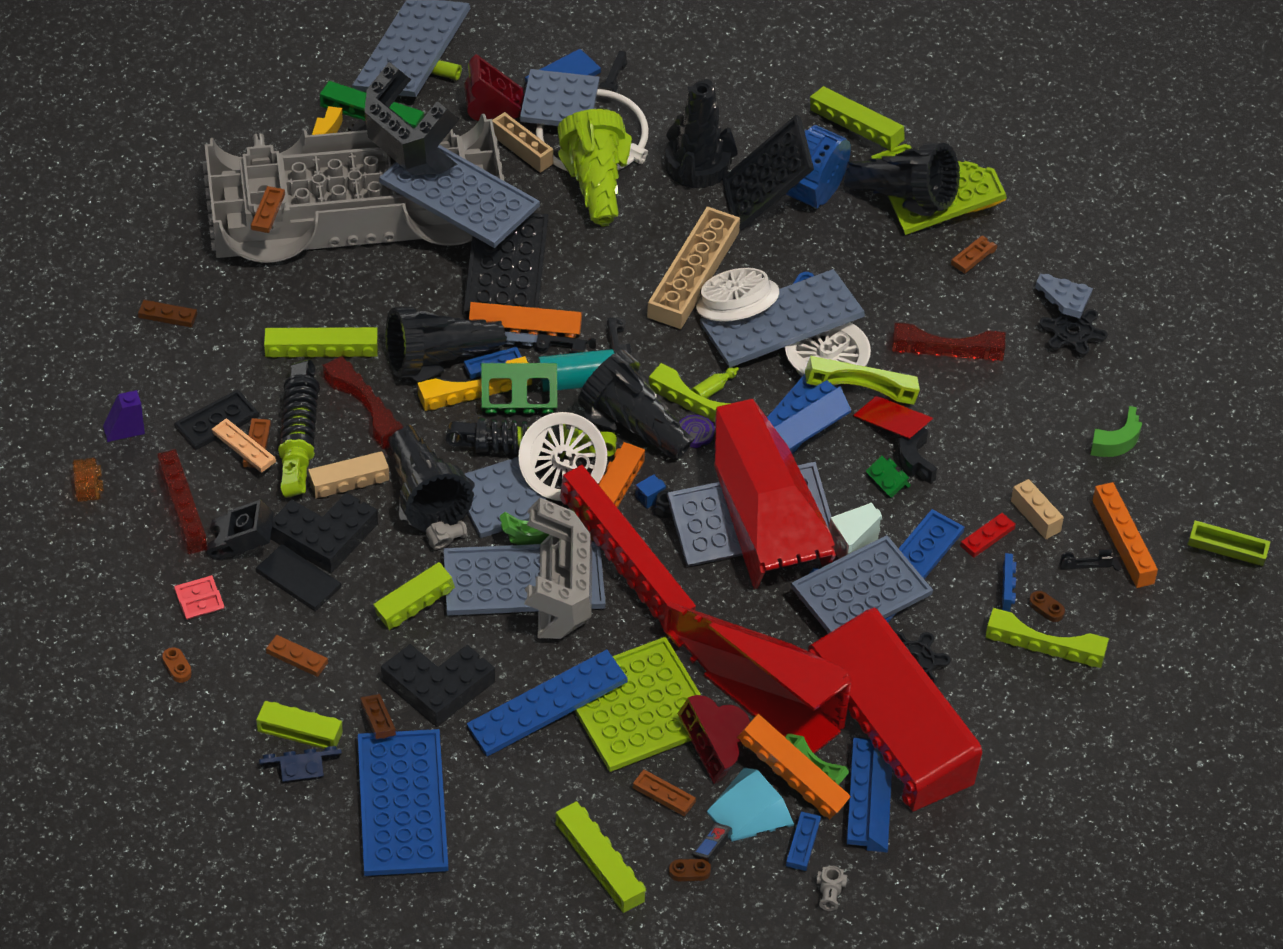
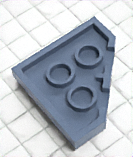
(1067, 295)

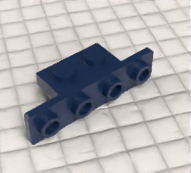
(301, 765)

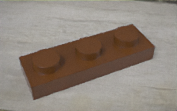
(167, 313)
(378, 716)

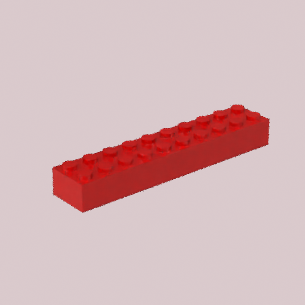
(622, 543)

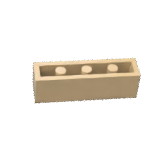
(523, 142)
(348, 474)

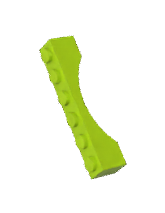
(668, 384)
(895, 385)
(1085, 649)

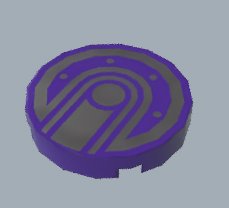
(699, 428)

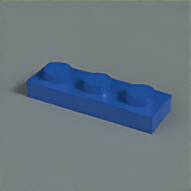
(473, 365)
(1009, 582)
(803, 841)

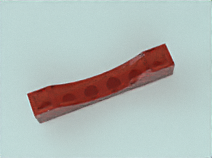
(911, 339)
(343, 378)
(183, 502)

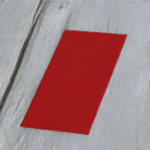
(893, 417)

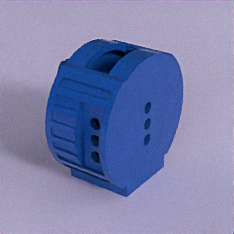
(830, 161)

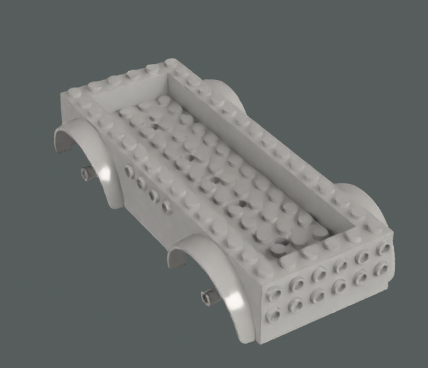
(328, 196)

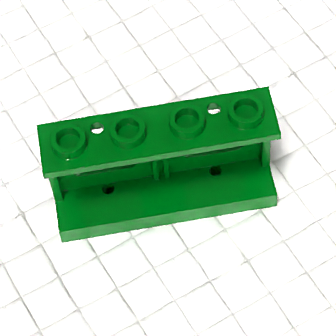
(519, 374)

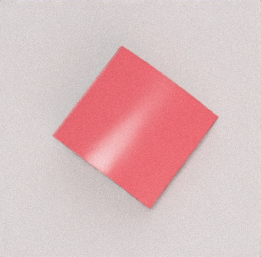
(199, 597)

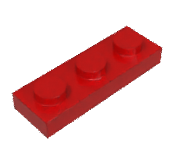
(987, 535)

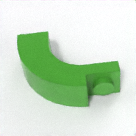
(1119, 441)
(519, 532)
(835, 772)

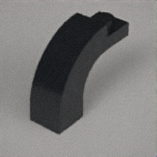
(912, 461)

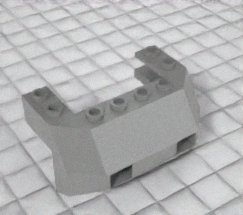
(565, 575)

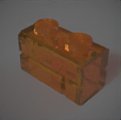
(86, 479)

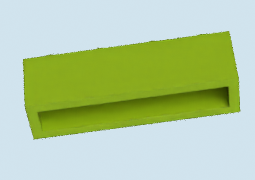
(1229, 543)
(414, 596)
(299, 725)

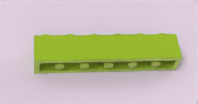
(857, 118)
(321, 342)
(600, 856)

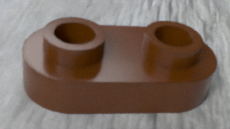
(1044, 606)
(690, 870)

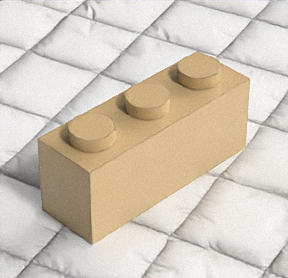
(1037, 509)

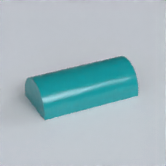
(574, 368)

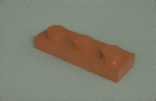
(268, 209)
(259, 432)
(297, 655)
(664, 792)

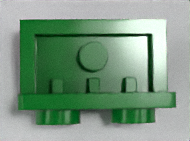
(887, 477)

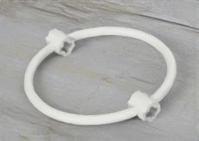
(637, 152)

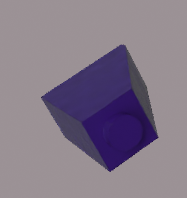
(124, 417)

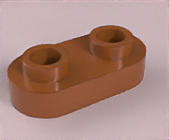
(175, 663)

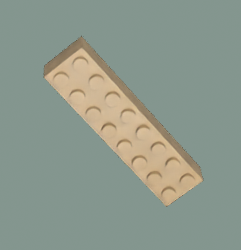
(693, 267)

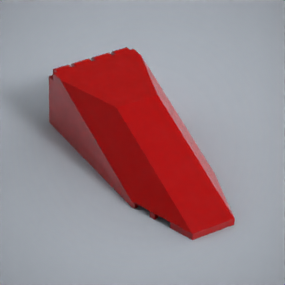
(766, 493)
(766, 675)

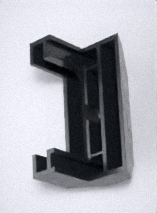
(409, 146)

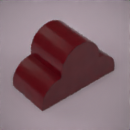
(491, 91)
(714, 733)

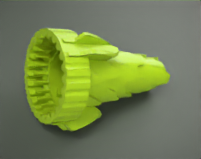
(590, 150)

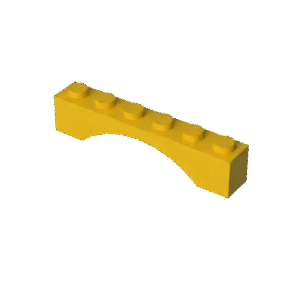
(440, 393)

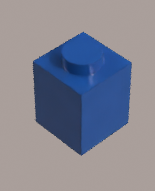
(648, 489)

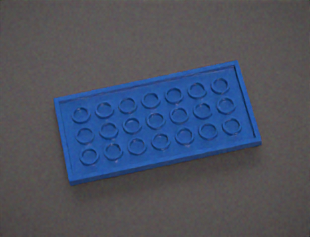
(402, 803)

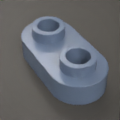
(525, 338)

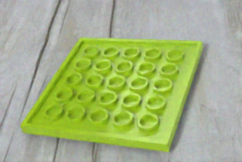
(642, 713)

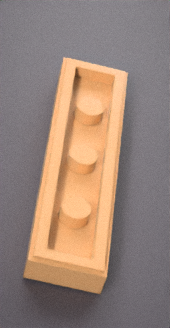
(244, 445)

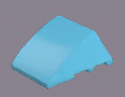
(750, 806)

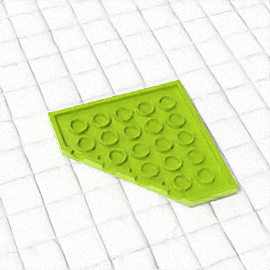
(976, 189)

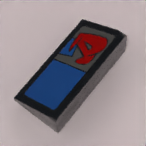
(713, 842)

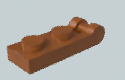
(973, 254)

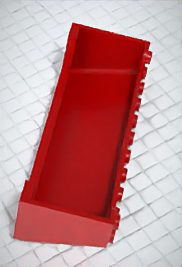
(902, 710)

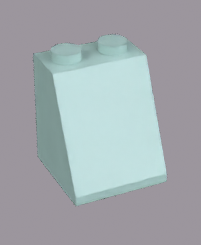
(855, 529)

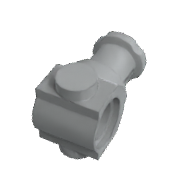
(442, 534)
(830, 887)

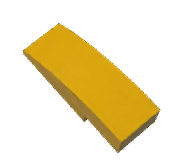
(331, 122)

